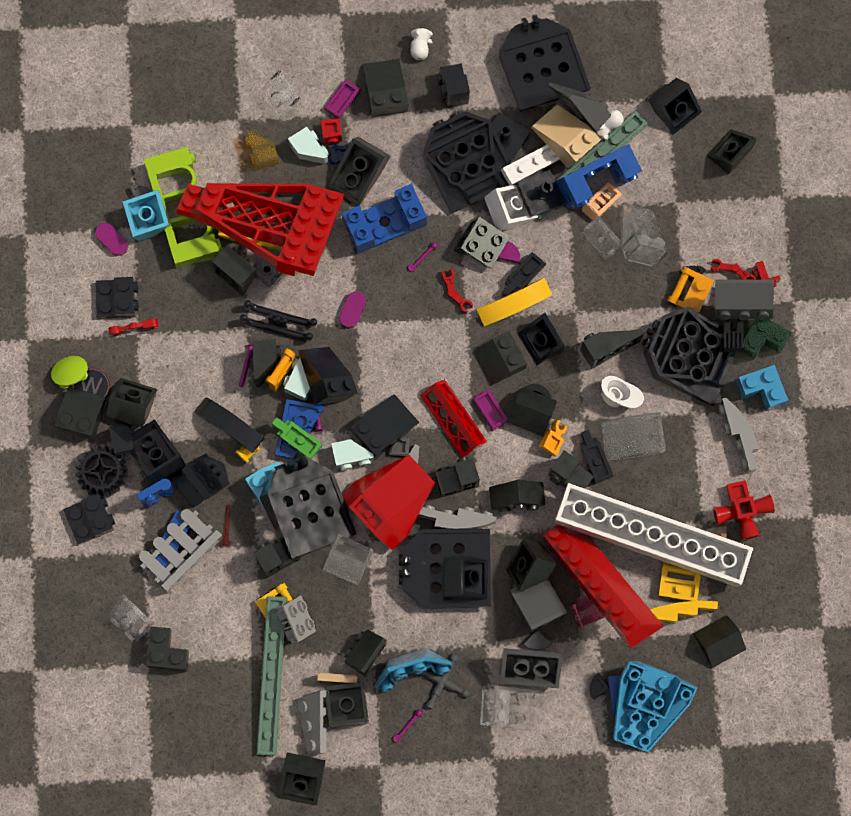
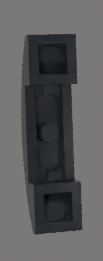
(230, 424)

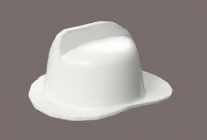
(620, 393)

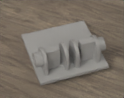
(298, 618)

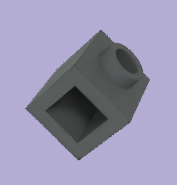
(267, 272)

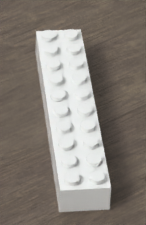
(653, 535)

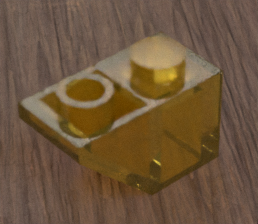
(263, 150)

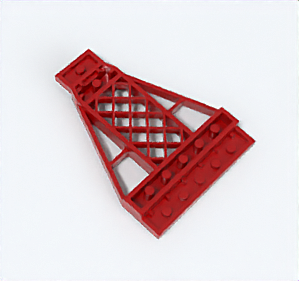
(308, 222)

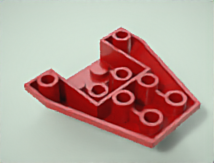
(390, 499)

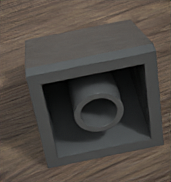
(538, 605)

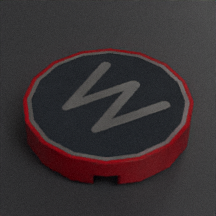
(96, 383)

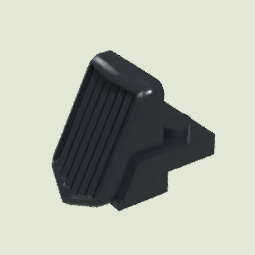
(202, 479)

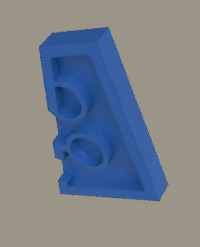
(303, 415)

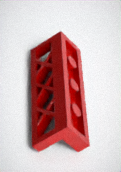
(466, 427)

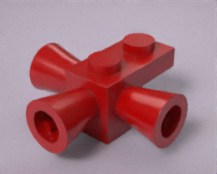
(743, 509)

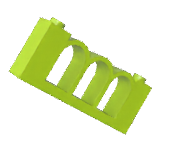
(168, 165)

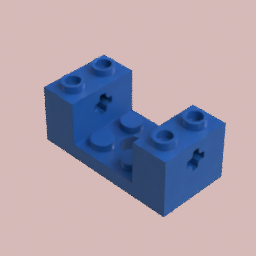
(621, 165)
(402, 211)

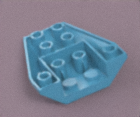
(409, 663)
(648, 704)

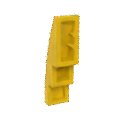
(670, 612)

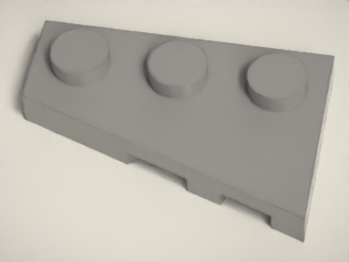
(311, 716)

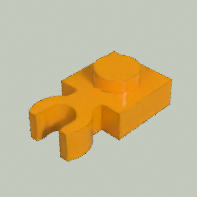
(552, 438)

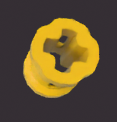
(245, 455)

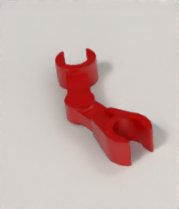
(734, 268)
(452, 292)
(148, 325)

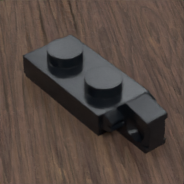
(523, 274)
(595, 458)

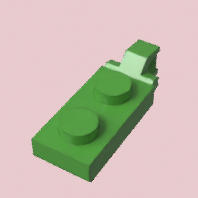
(297, 438)

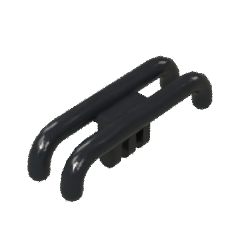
(278, 322)

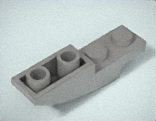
(738, 426)
(464, 519)

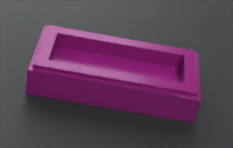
(342, 99)
(490, 409)

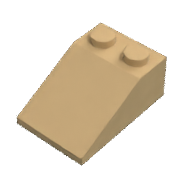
(565, 135)

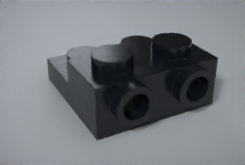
(116, 298)
(89, 518)

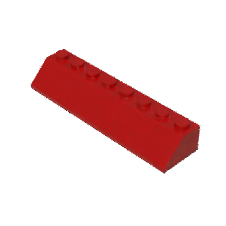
(603, 584)

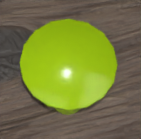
(69, 371)

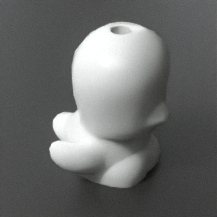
(419, 46)
(613, 122)

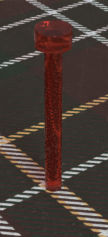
(226, 542)

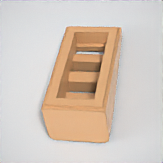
(593, 210)

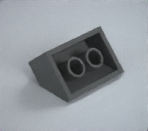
(744, 299)
(530, 668)

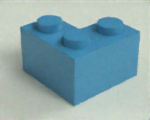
(765, 383)

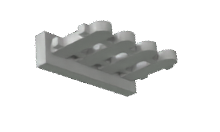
(177, 560)

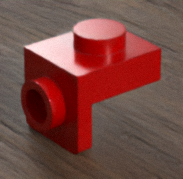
(331, 131)
(760, 273)

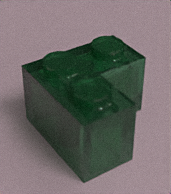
(765, 333)

